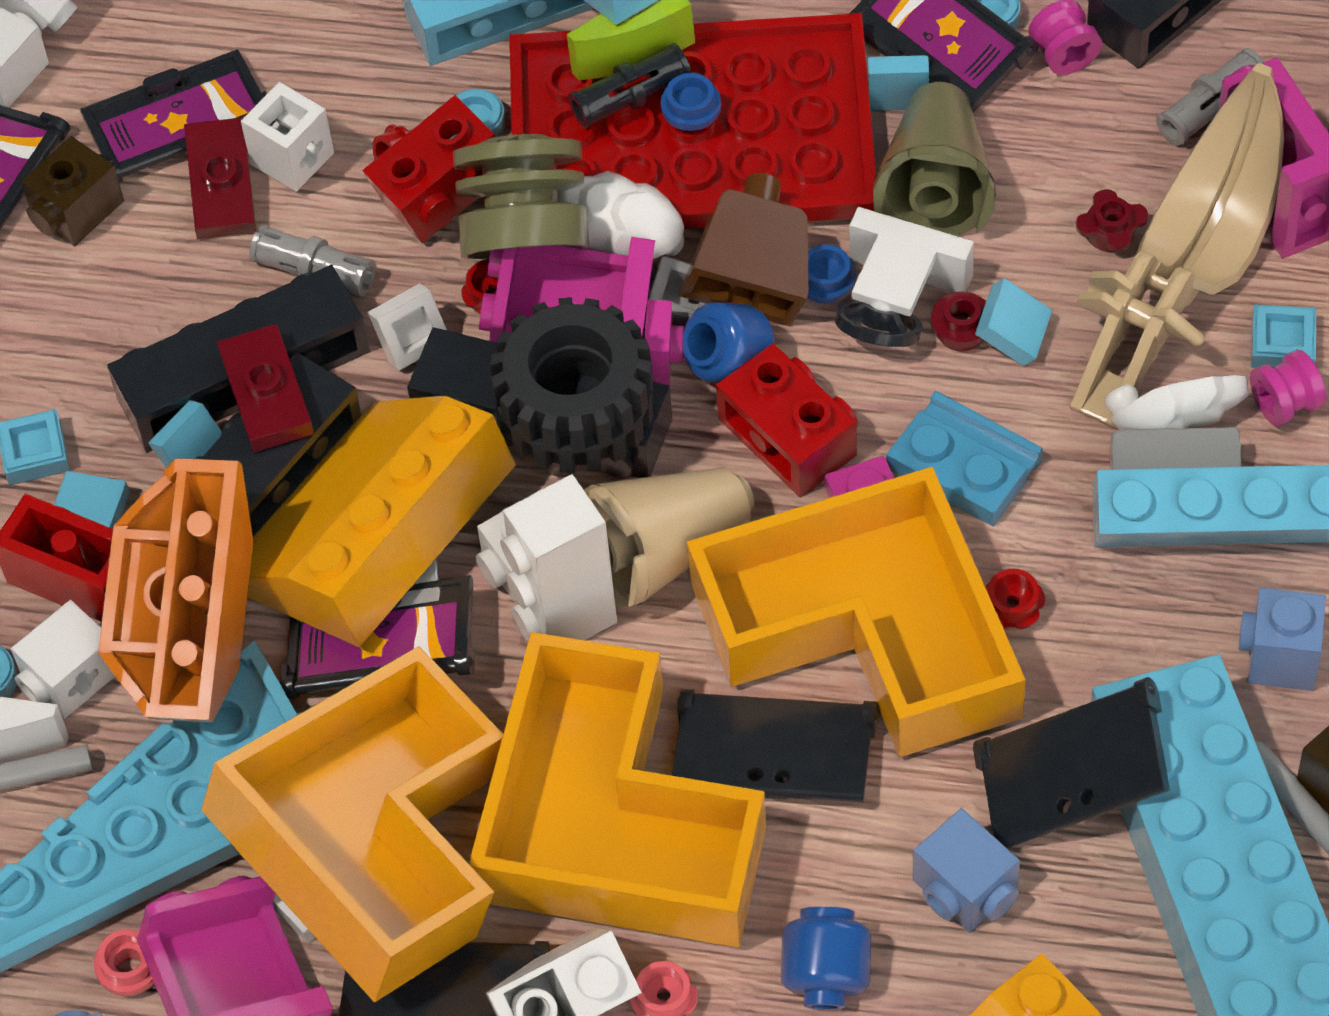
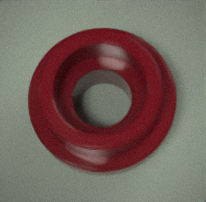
(956, 333)

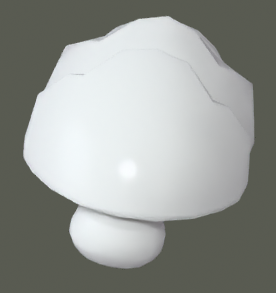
(626, 210)
(1176, 405)

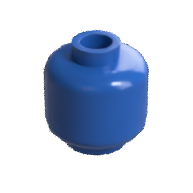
(724, 338)
(826, 957)

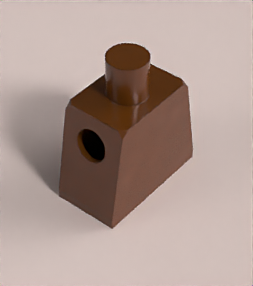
(752, 253)

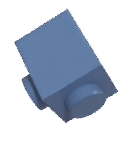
(1284, 638)
(966, 872)

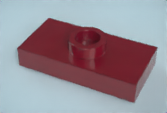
(219, 178)
(265, 388)

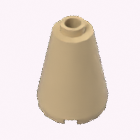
(656, 517)

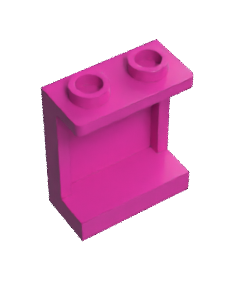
(1303, 190)
(554, 272)
(225, 954)

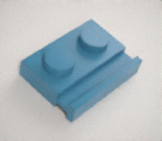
(972, 457)

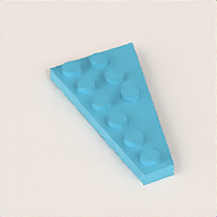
(138, 825)

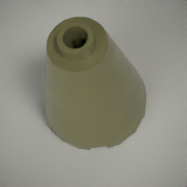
(937, 165)

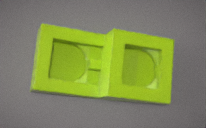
(602, 44)

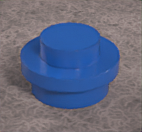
(690, 102)
(830, 274)

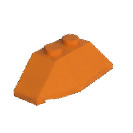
(180, 591)

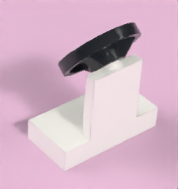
(897, 265)

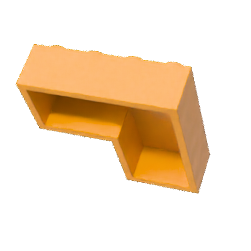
(871, 576)
(341, 814)
(590, 832)

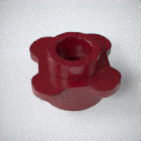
(1106, 234)

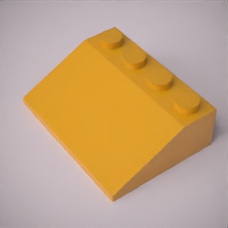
(377, 513)

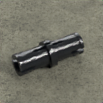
(595, 103)

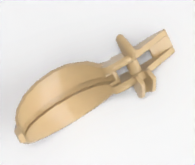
(1196, 240)

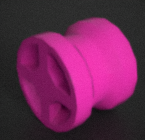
(1065, 37)
(1288, 387)

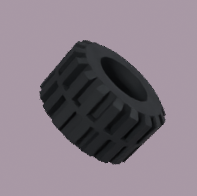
(567, 343)

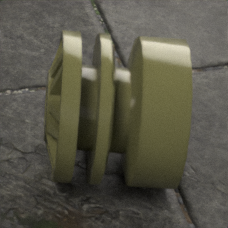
(520, 195)

